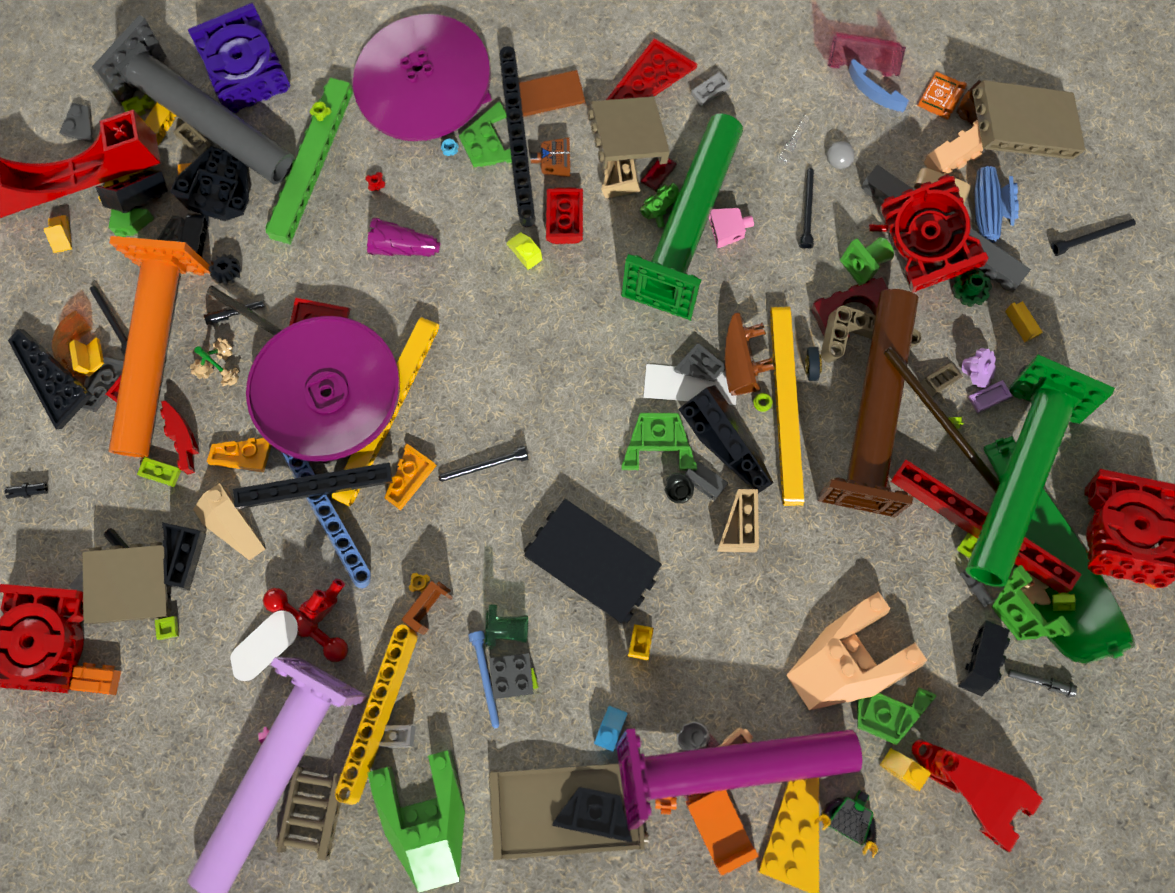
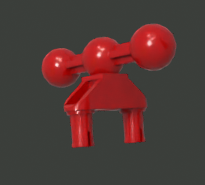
(309, 615)

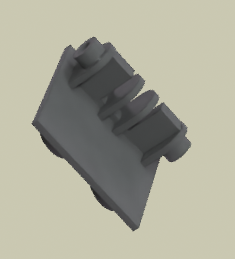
(511, 676)

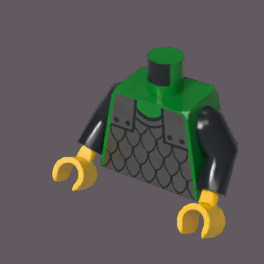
(851, 820)

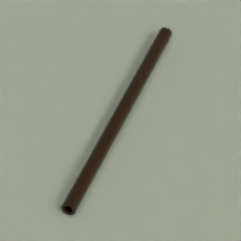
(942, 418)

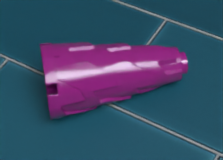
(392, 240)

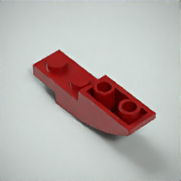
(179, 431)

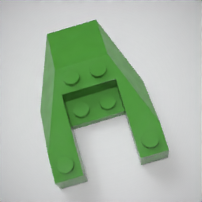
(426, 833)

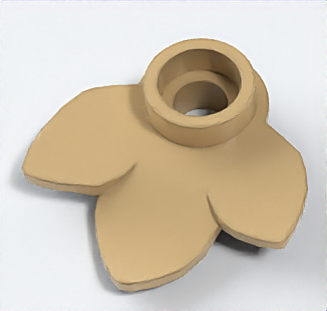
(1036, 592)

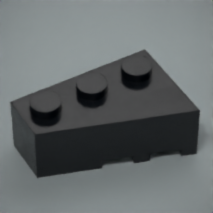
(181, 554)

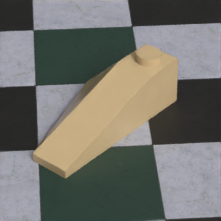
(221, 517)

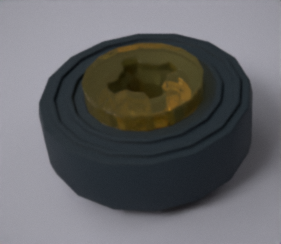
(813, 364)

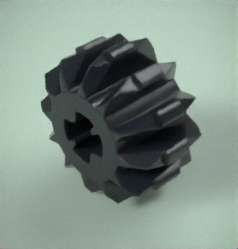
(225, 269)

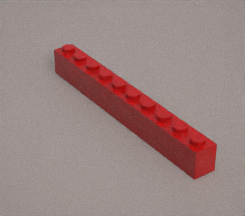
(972, 518)

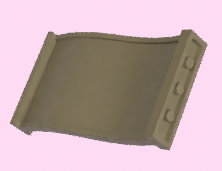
(529, 802)

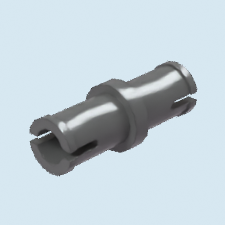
(978, 589)

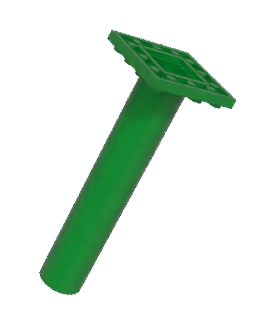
(664, 279)
(1056, 398)

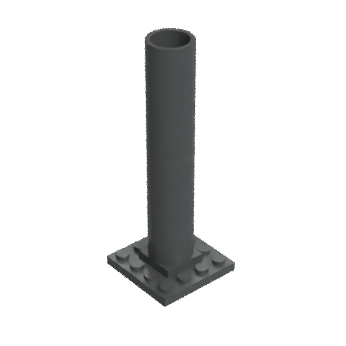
(137, 64)

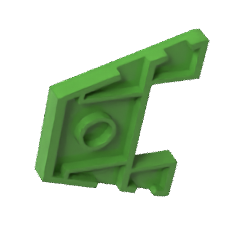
(482, 142)
(659, 433)
(1021, 615)
(889, 717)

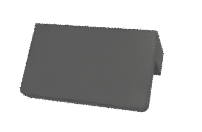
(707, 481)

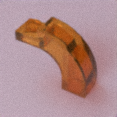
(70, 328)

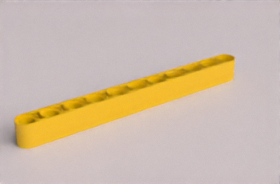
(408, 368)
(787, 407)

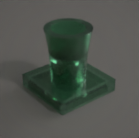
(506, 628)

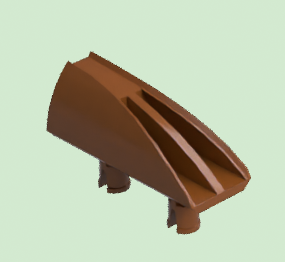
(739, 362)

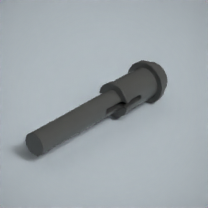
(1054, 685)

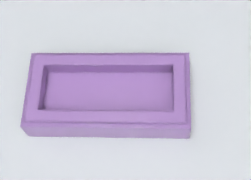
(990, 396)

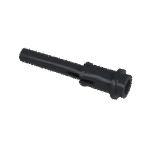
(224, 314)

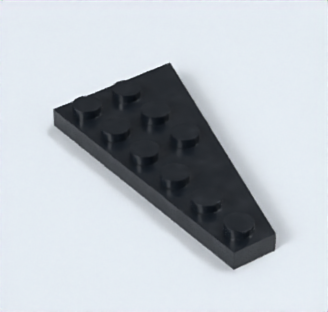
(55, 387)

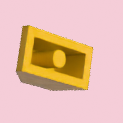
(905, 769)

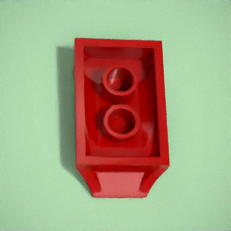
(564, 215)

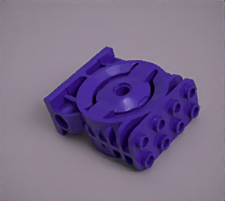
(240, 48)

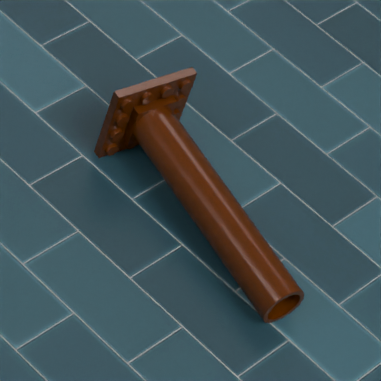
(878, 414)

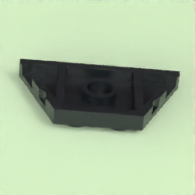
(595, 814)

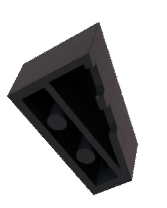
(134, 191)
(986, 658)

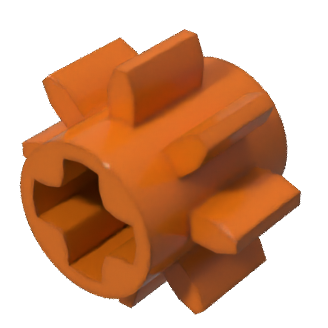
(666, 804)

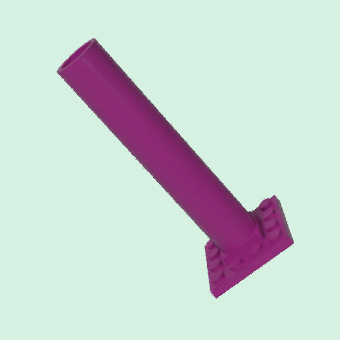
(729, 767)

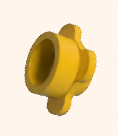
(414, 582)

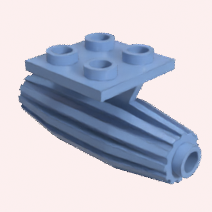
(994, 203)

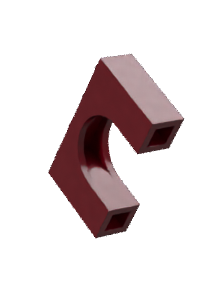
(865, 294)

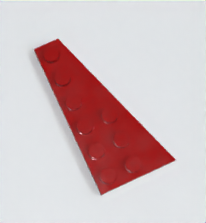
(653, 72)

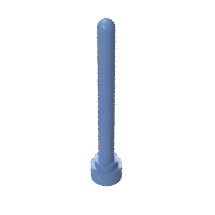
(477, 641)

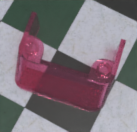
(868, 51)

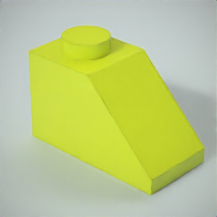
(525, 250)

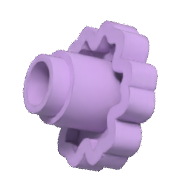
(980, 367)

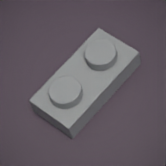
(710, 89)
(398, 736)

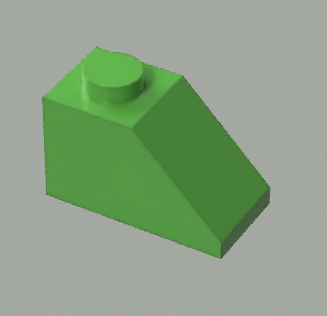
(129, 223)

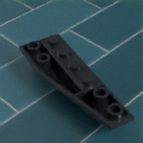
(725, 436)

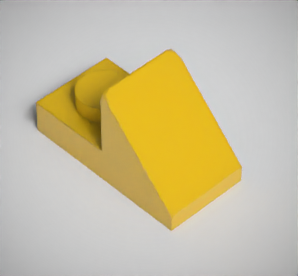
(59, 234)
(641, 642)

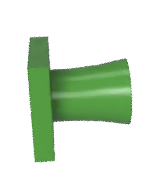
(865, 262)

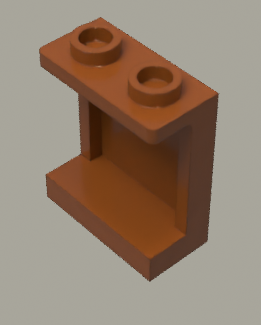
(423, 605)

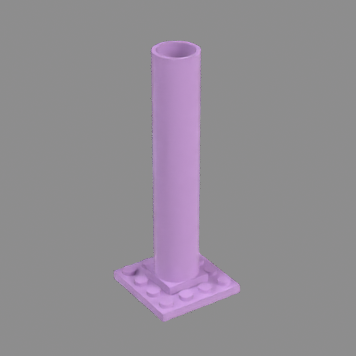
(269, 772)

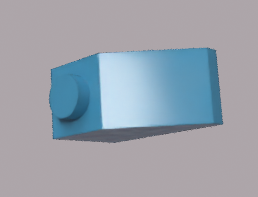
(610, 728)

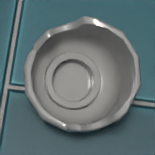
(840, 155)
(693, 736)

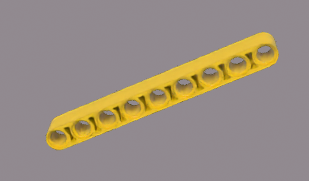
(377, 724)

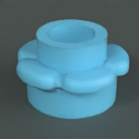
(449, 143)

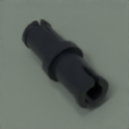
(26, 490)

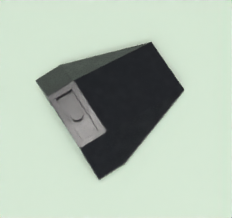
(214, 185)

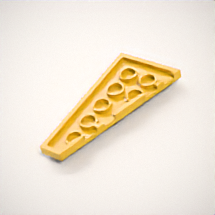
(794, 839)

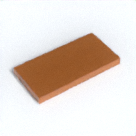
(551, 93)

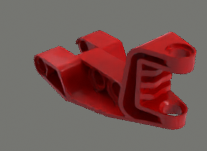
(989, 792)

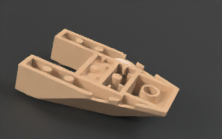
(841, 668)

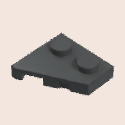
(78, 123)

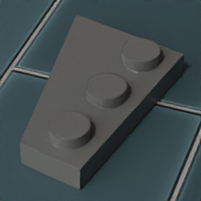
(101, 382)

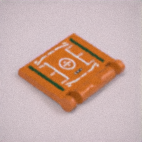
(942, 95)

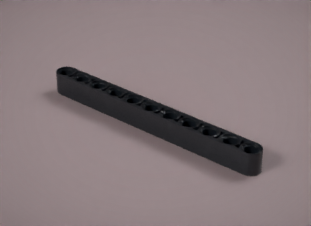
(509, 65)

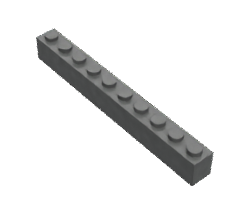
(1000, 265)

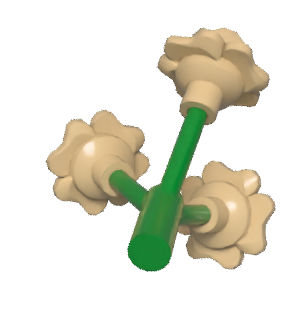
(204, 368)

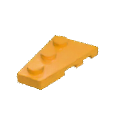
(243, 455)
(410, 475)

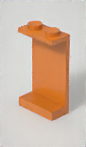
(721, 830)

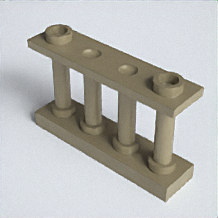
(326, 826)

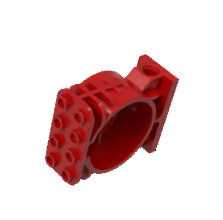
(941, 196)
(1127, 521)
(19, 629)

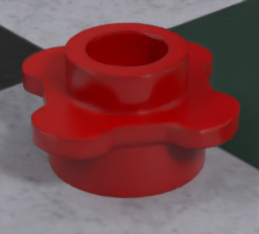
(377, 185)

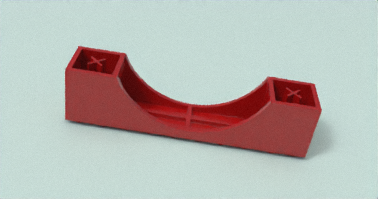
(120, 149)

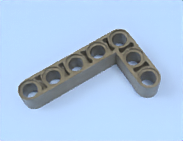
(849, 324)

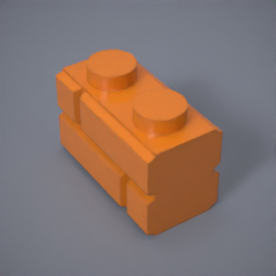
(95, 680)

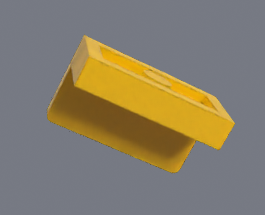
(1023, 321)
(86, 358)

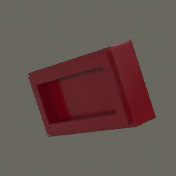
(658, 174)

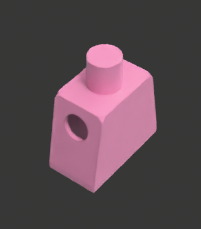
(728, 225)

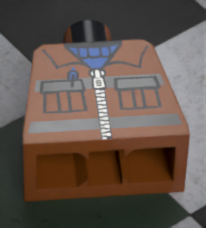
(554, 157)

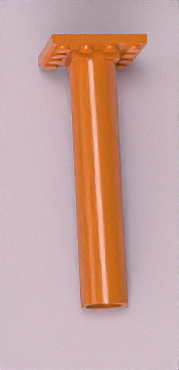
(148, 337)

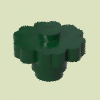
(972, 288)

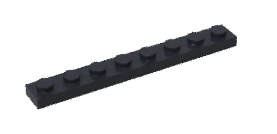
(312, 486)

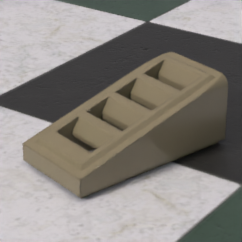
(183, 129)
(931, 385)

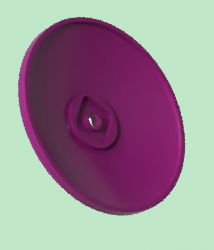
(428, 101)
(303, 362)

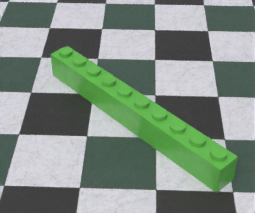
(308, 164)

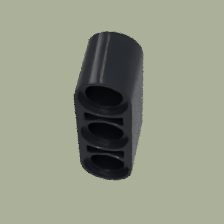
(195, 231)

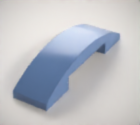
(873, 91)

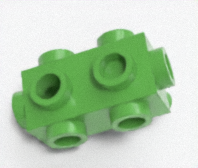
(656, 205)

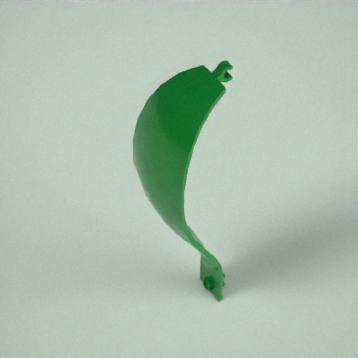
(1097, 617)

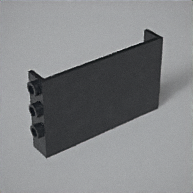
(593, 561)

